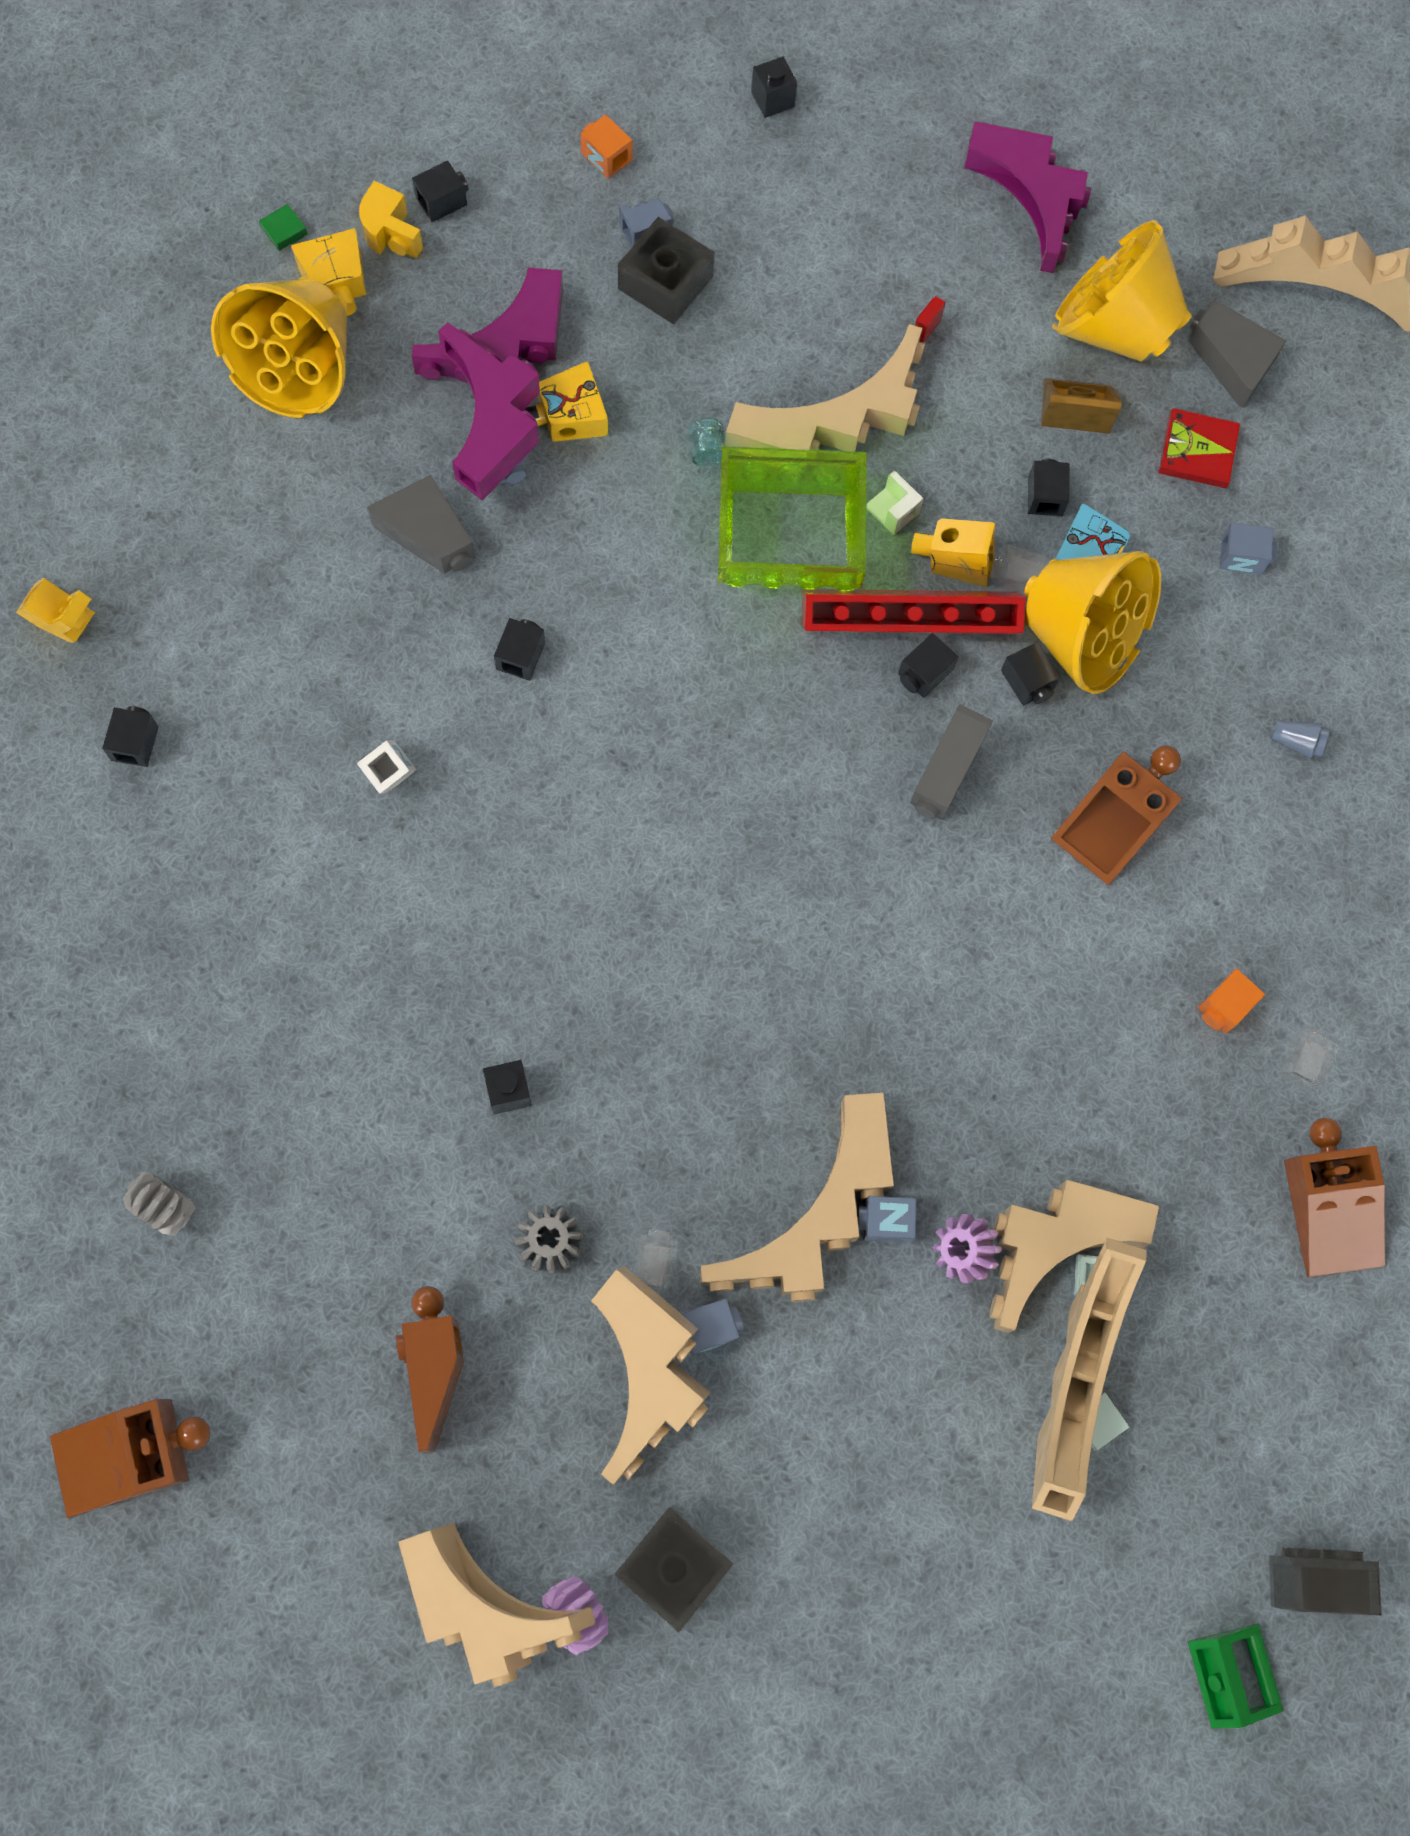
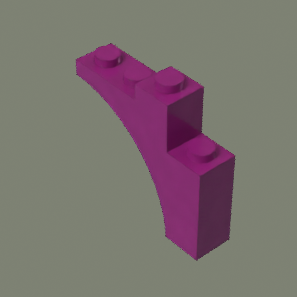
(1026, 168)
(525, 328)
(500, 427)

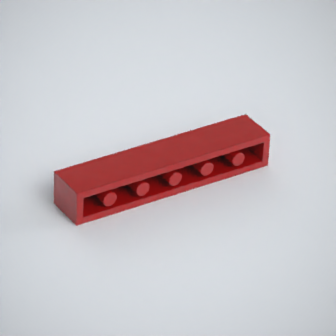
(913, 611)

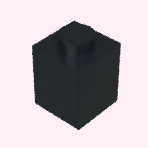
(774, 86)
(440, 190)
(1048, 487)
(520, 648)
(927, 666)
(1031, 674)
(130, 736)
(507, 1087)

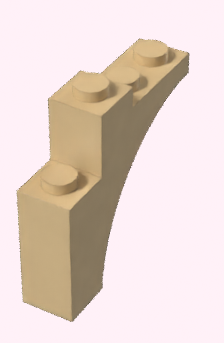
(1038, 1242)
(659, 1389)
(466, 1606)

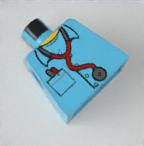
(1092, 536)

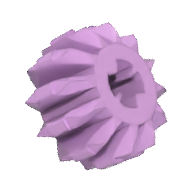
(954, 1253)
(575, 1595)

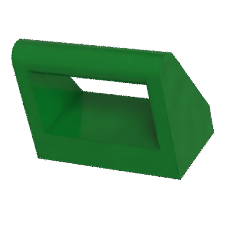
(1222, 1682)

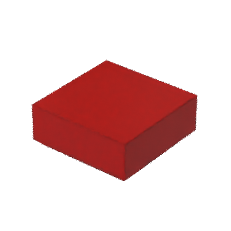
(930, 317)

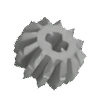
(158, 1203)
(552, 1225)

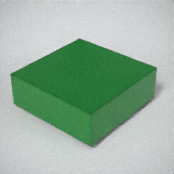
(283, 227)

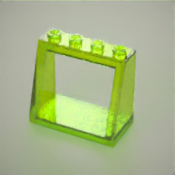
(794, 473)

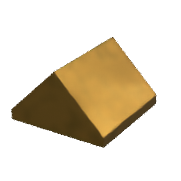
(1079, 406)

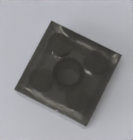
(665, 270)
(673, 1569)
(1330, 1584)

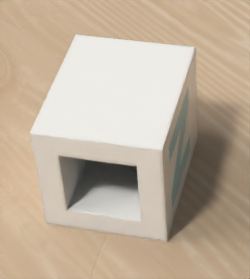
(386, 766)

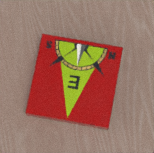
(1199, 448)

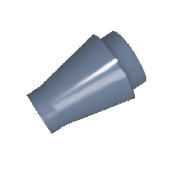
(1302, 737)

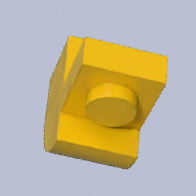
(383, 225)
(56, 610)

